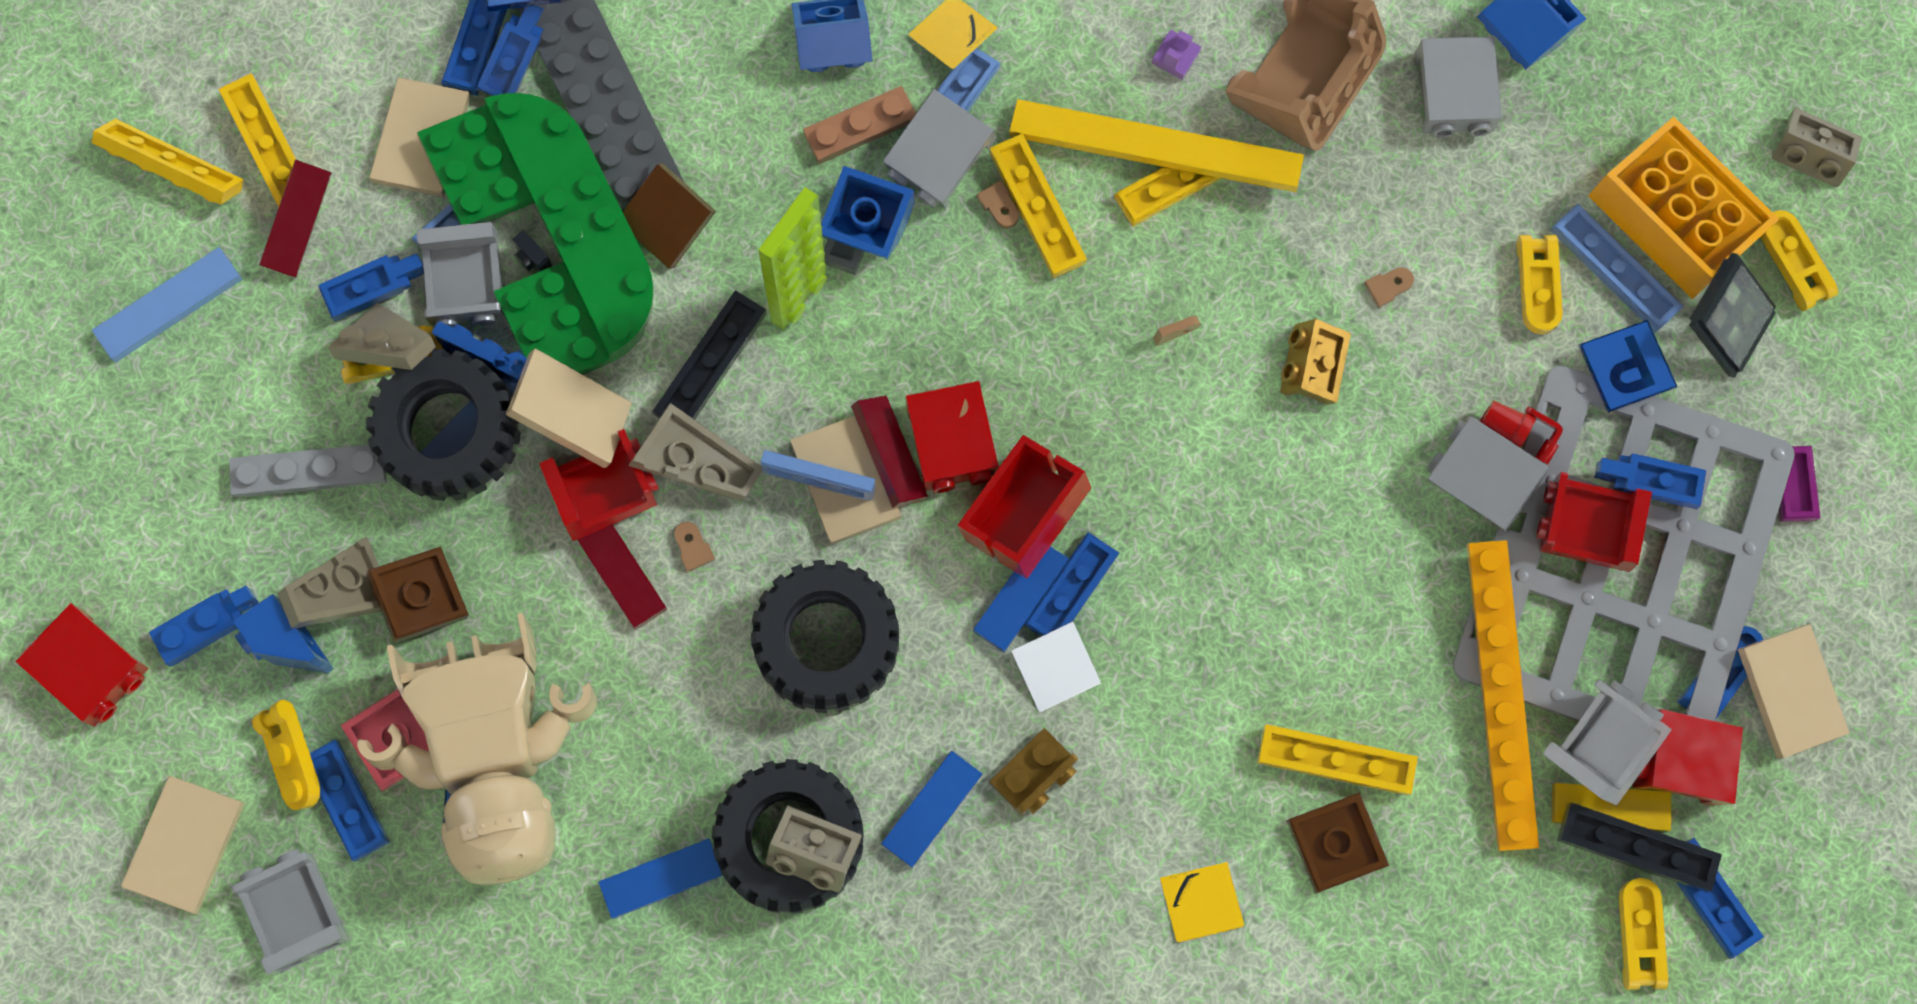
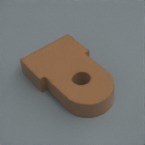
(997, 199)
(1384, 288)
(1176, 330)
(695, 552)

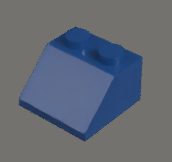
(831, 34)
(867, 213)
(269, 636)

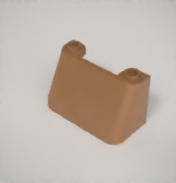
(1313, 69)

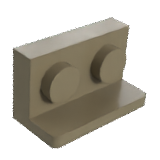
(1817, 148)
(812, 849)

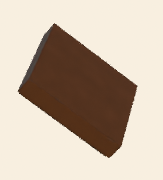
(667, 215)
(417, 594)
(1337, 843)

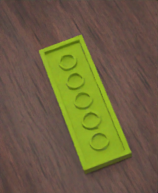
(794, 260)

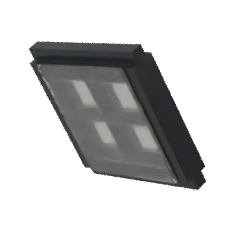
(1732, 315)

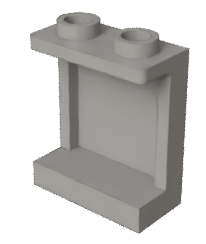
(1459, 85)
(938, 149)
(461, 273)
(1487, 472)
(1611, 742)
(290, 911)

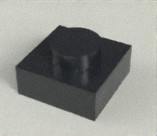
(529, 253)

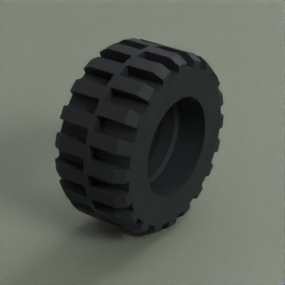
(403, 398)
(825, 585)
(737, 817)

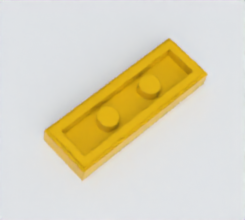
(1159, 192)
(1637, 806)

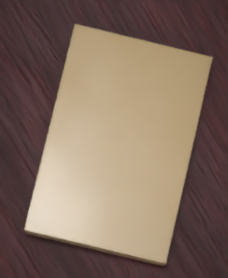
(400, 156)
(569, 408)
(845, 449)
(1793, 691)
(183, 845)

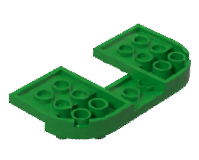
(535, 153)

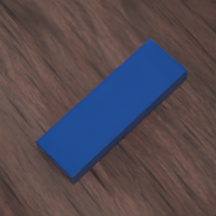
(473, 47)
(1072, 586)
(1018, 600)
(347, 802)
(931, 809)
(660, 878)
(1723, 915)

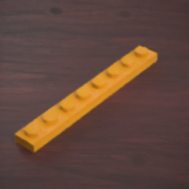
(1502, 696)

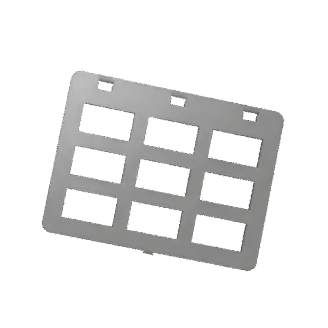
(1572, 394)

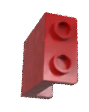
(950, 446)
(599, 496)
(1593, 523)
(82, 666)
(1695, 760)

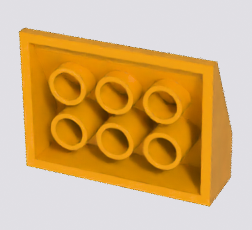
(1682, 206)

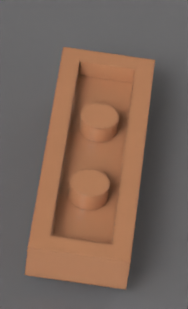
(859, 125)

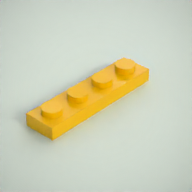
(260, 132)
(167, 161)
(1037, 206)
(1337, 760)

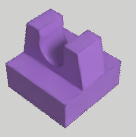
(1176, 54)

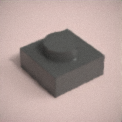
(842, 256)

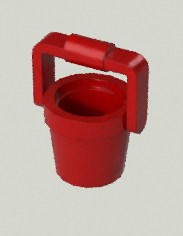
(1516, 427)

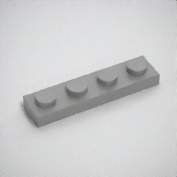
(304, 471)

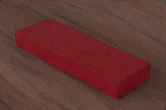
(295, 218)
(889, 451)
(623, 576)

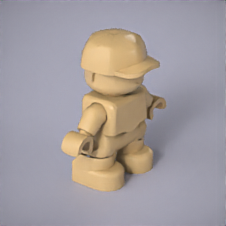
(484, 752)

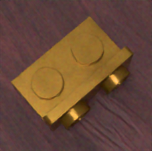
(1315, 361)
(1034, 773)

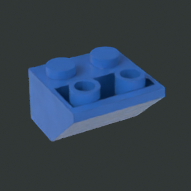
(1531, 26)

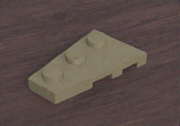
(382, 340)
(695, 456)
(333, 590)

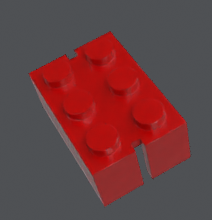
(1024, 506)

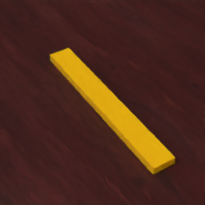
(1157, 145)

